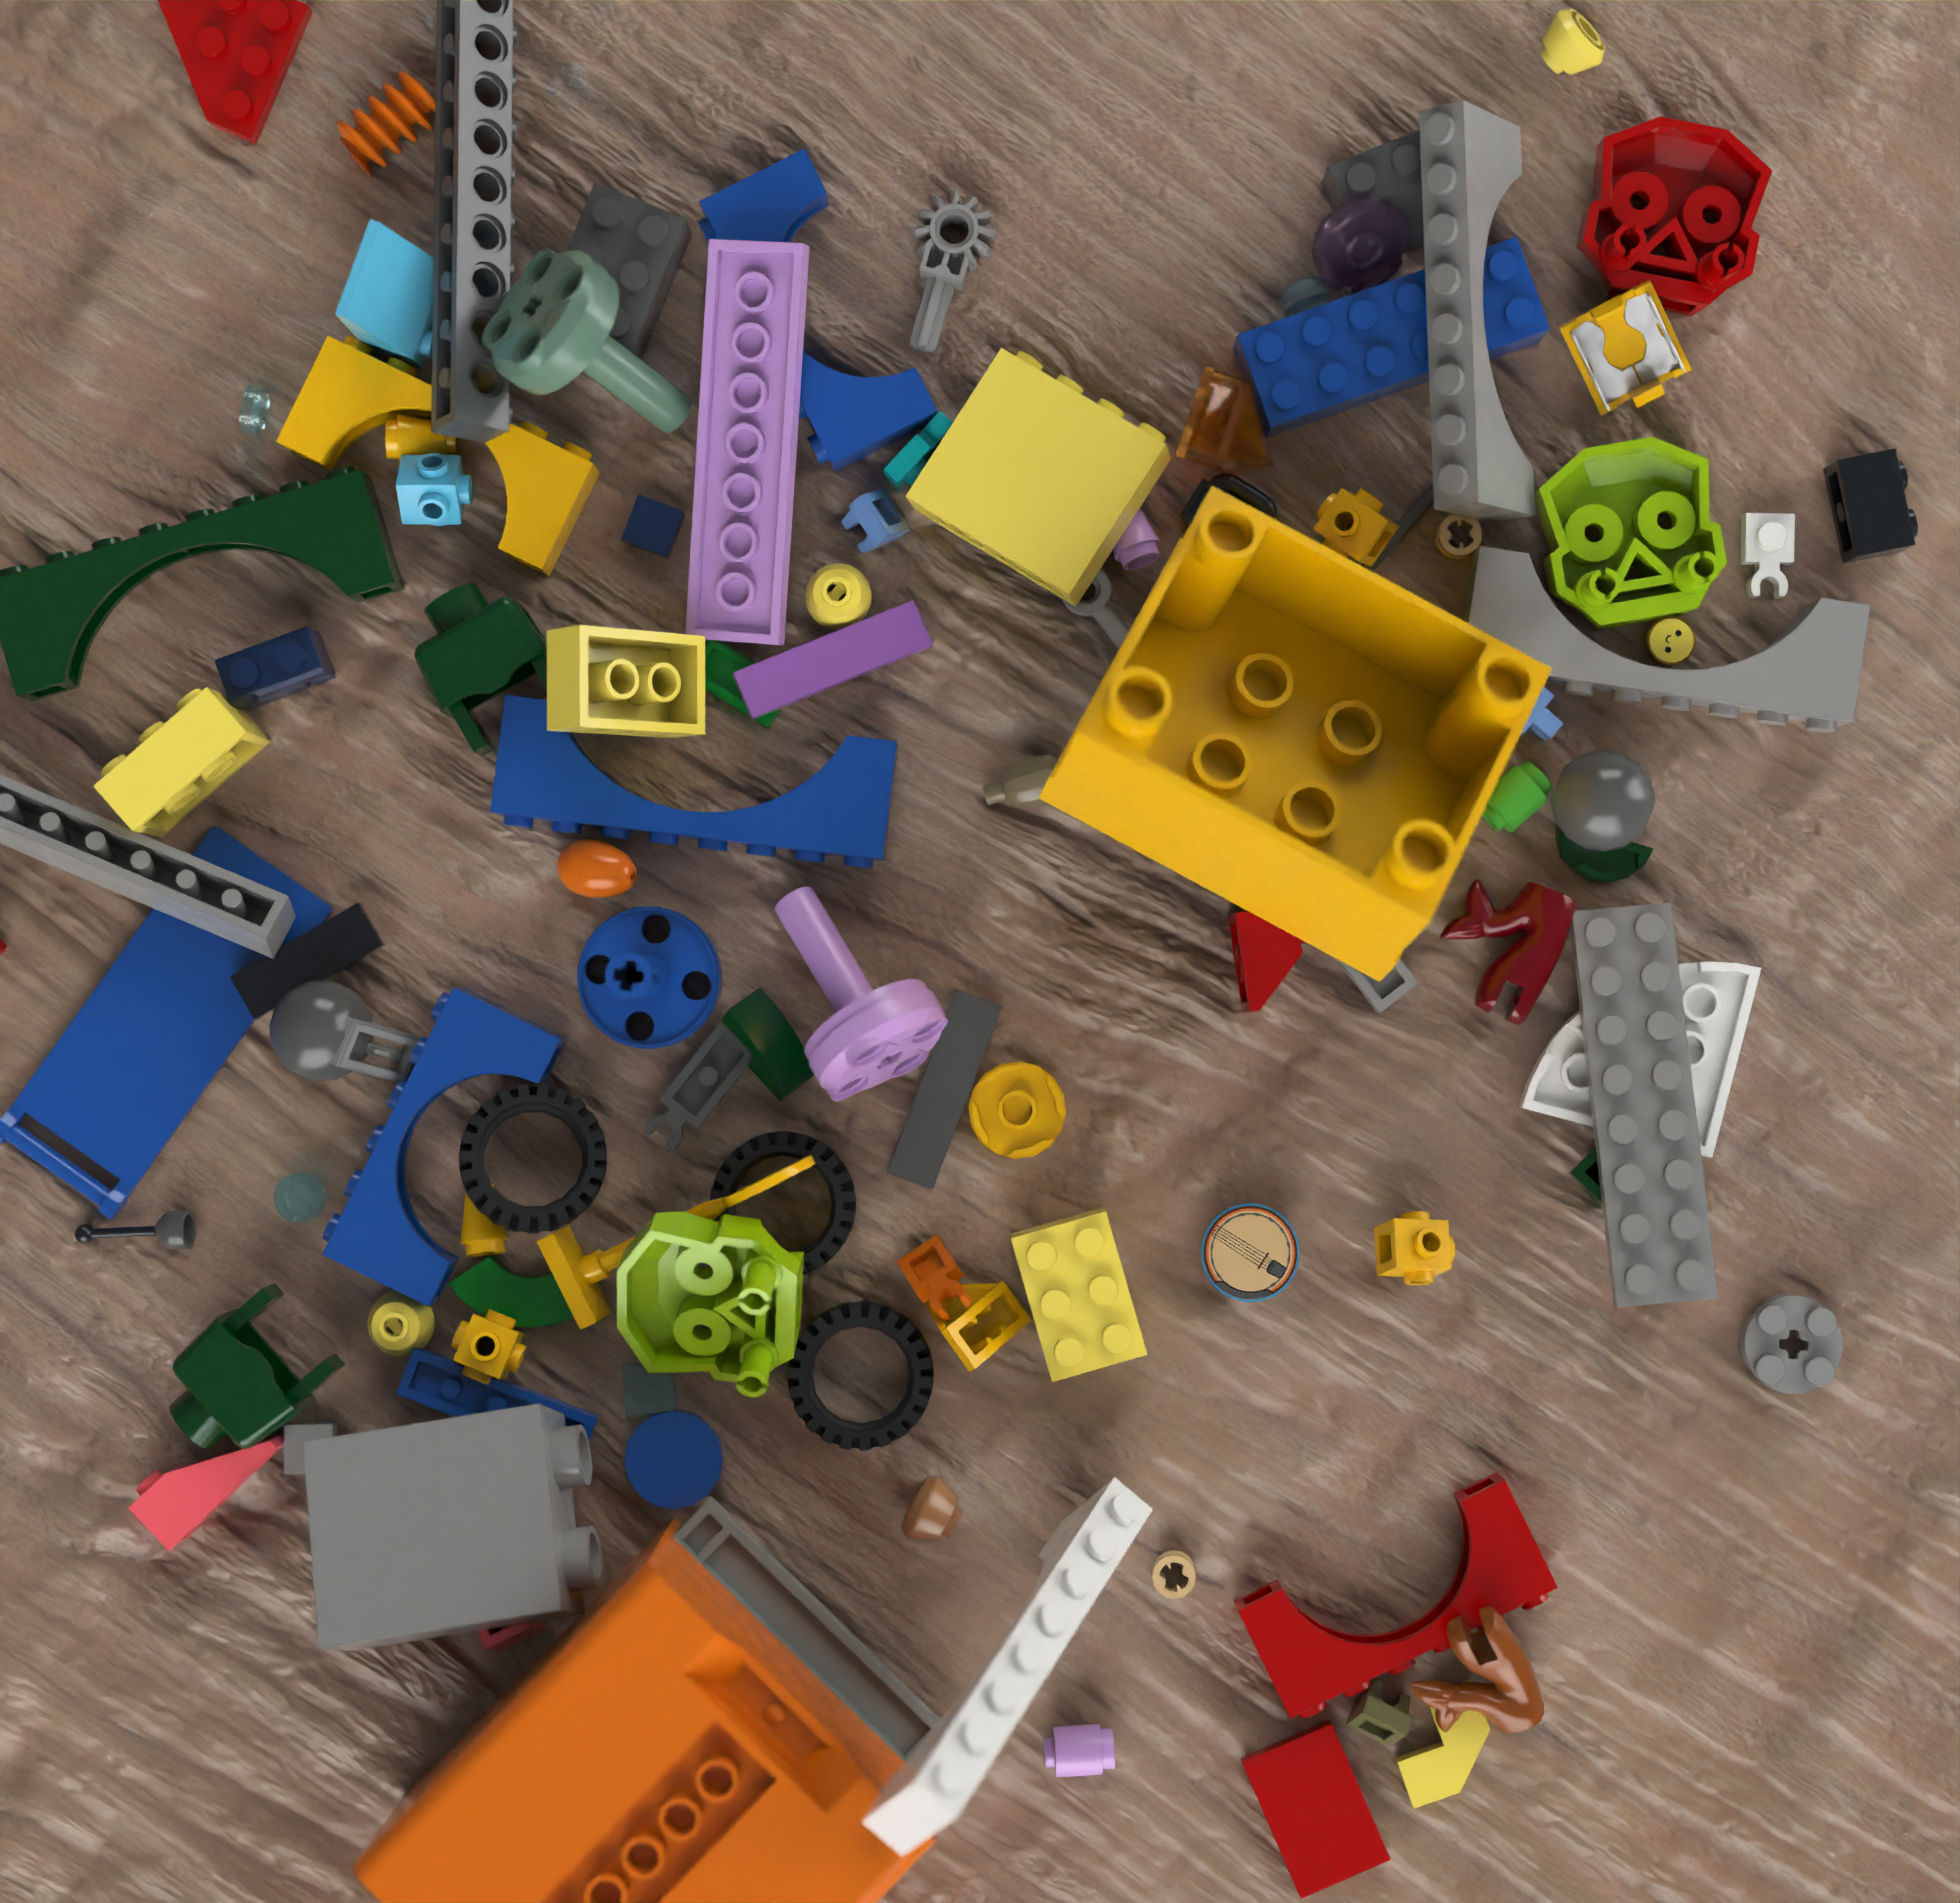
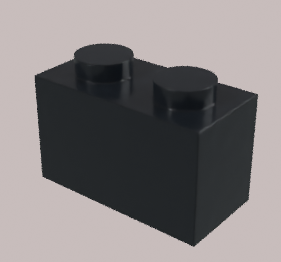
(1870, 505)

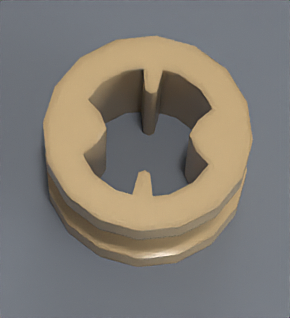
(1473, 536)
(1188, 1571)

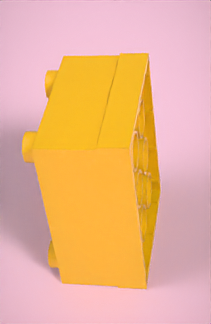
(1297, 735)

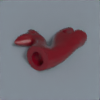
(1531, 960)

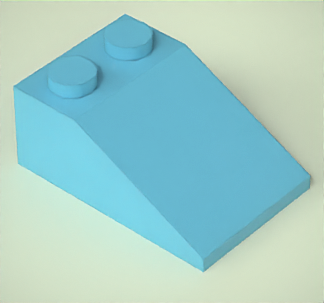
(390, 296)

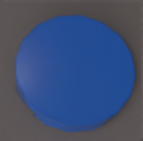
(674, 1459)

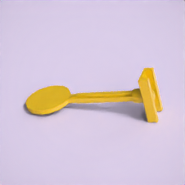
(580, 1273)

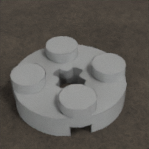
(1811, 1365)

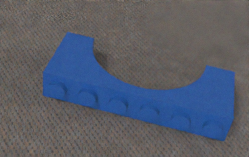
(845, 411)
(378, 1225)

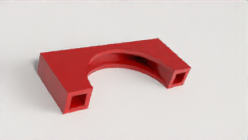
(1316, 1663)

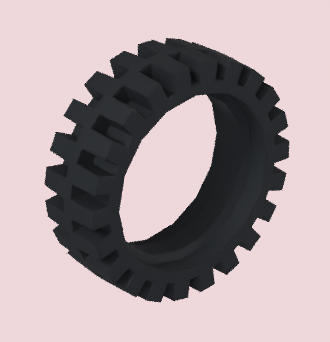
(526, 1100)
(829, 1166)
(849, 1433)

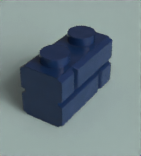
(275, 668)

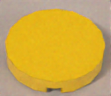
(1017, 1109)

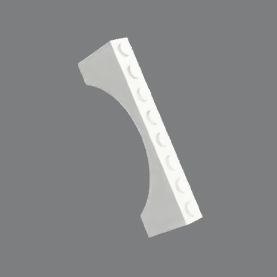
(955, 1756)

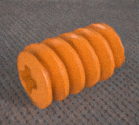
(387, 122)

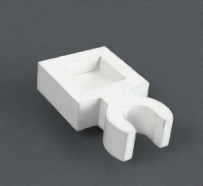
(1767, 544)

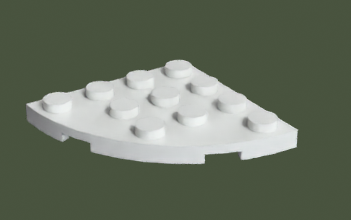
(1716, 1015)

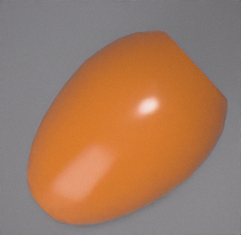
(595, 869)

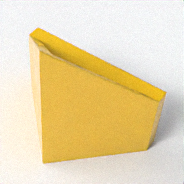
(984, 1325)

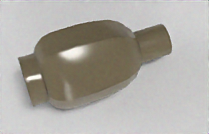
(1022, 783)

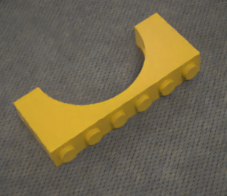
(356, 393)

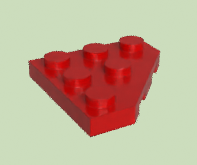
(237, 55)

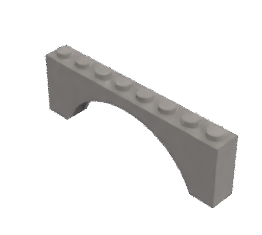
(1464, 172)
(1800, 676)

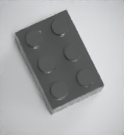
(641, 253)

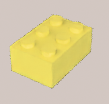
(625, 682)
(180, 762)
(1078, 1294)

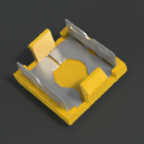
(1625, 348)

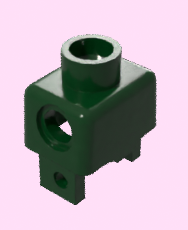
(478, 655)
(240, 1381)

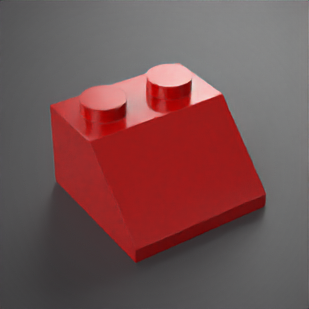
(1261, 957)

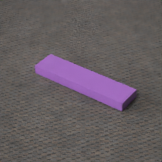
(832, 659)

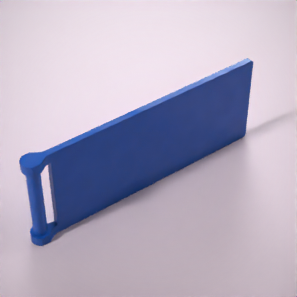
(148, 1039)

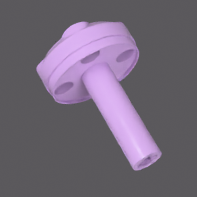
(872, 1031)

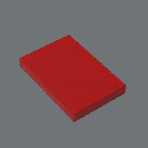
(1315, 1809)

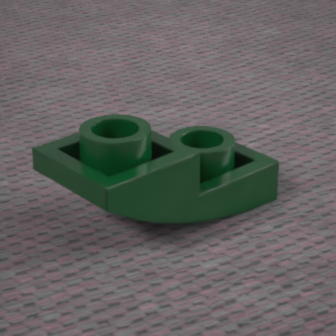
(772, 1041)

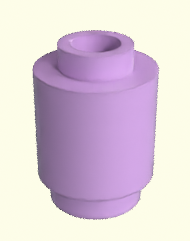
(1079, 1750)

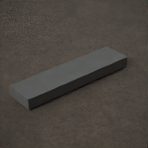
(944, 1089)

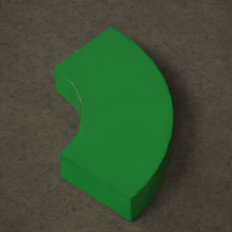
(528, 1299)

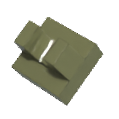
(1378, 1719)

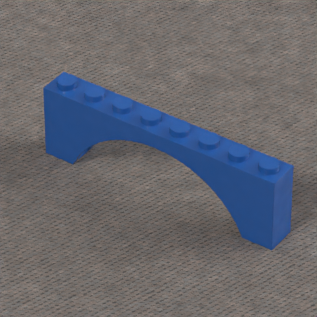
(832, 813)

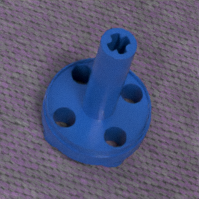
(665, 976)

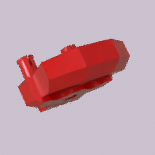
(1678, 174)

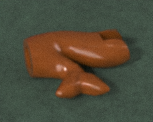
(1494, 1653)

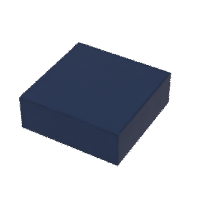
(653, 526)

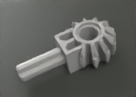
(946, 264)

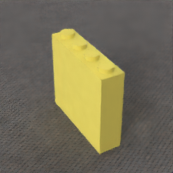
(1040, 475)

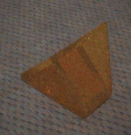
(1224, 425)

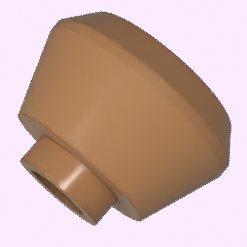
(931, 1511)

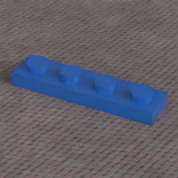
(440, 1385)

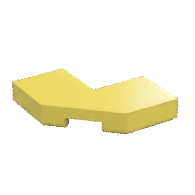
(1444, 1766)

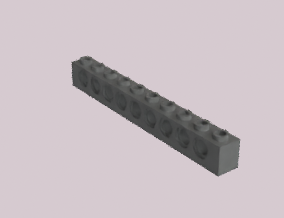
(460, 214)

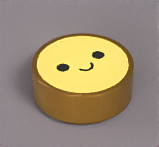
(1669, 641)

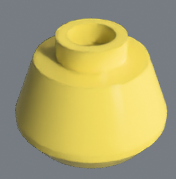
(1571, 43)
(825, 605)
(411, 1333)

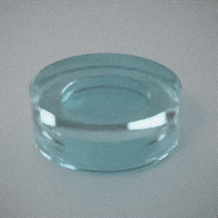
(1304, 295)
(254, 410)
(300, 1197)

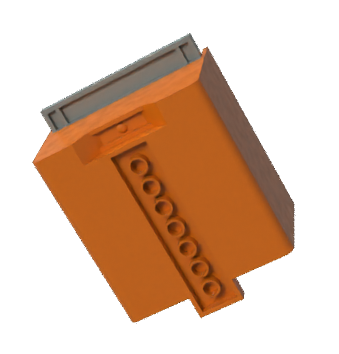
(670, 1749)

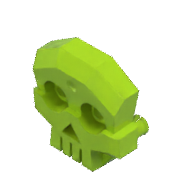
(1621, 494)
(745, 1298)

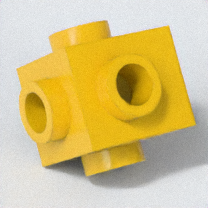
(1370, 527)
(1413, 1248)
(507, 1352)

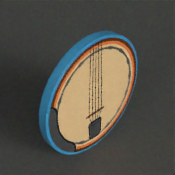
(1250, 1252)

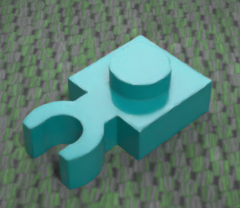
(913, 457)

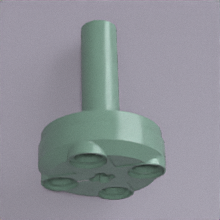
(560, 326)

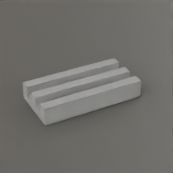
(352, 1029)

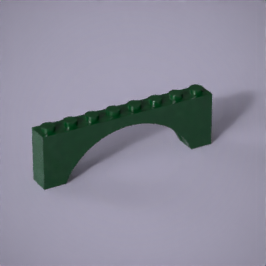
(59, 607)

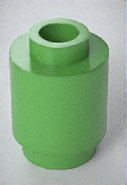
(1516, 797)

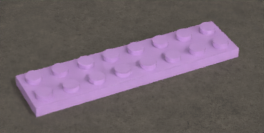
(747, 440)

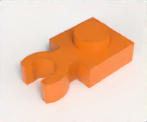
(934, 1275)

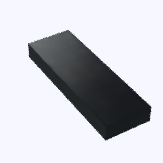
(308, 958)

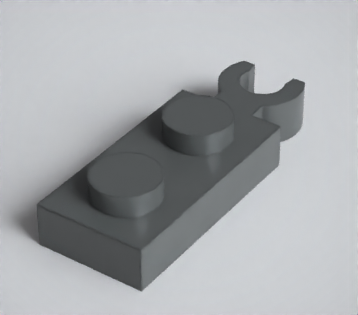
(702, 1083)

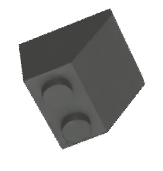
(1387, 173)

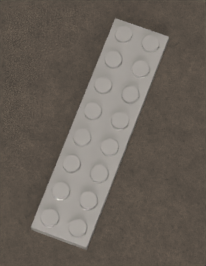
(1643, 1105)

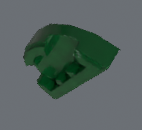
(1600, 865)

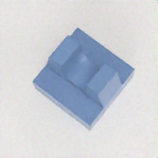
(878, 518)
(1541, 721)

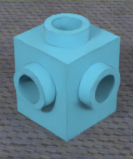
(432, 489)

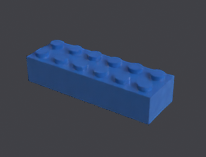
(1375, 343)

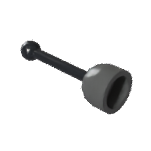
(173, 1231)

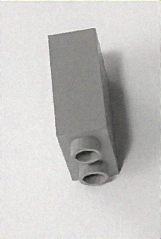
(448, 1527)

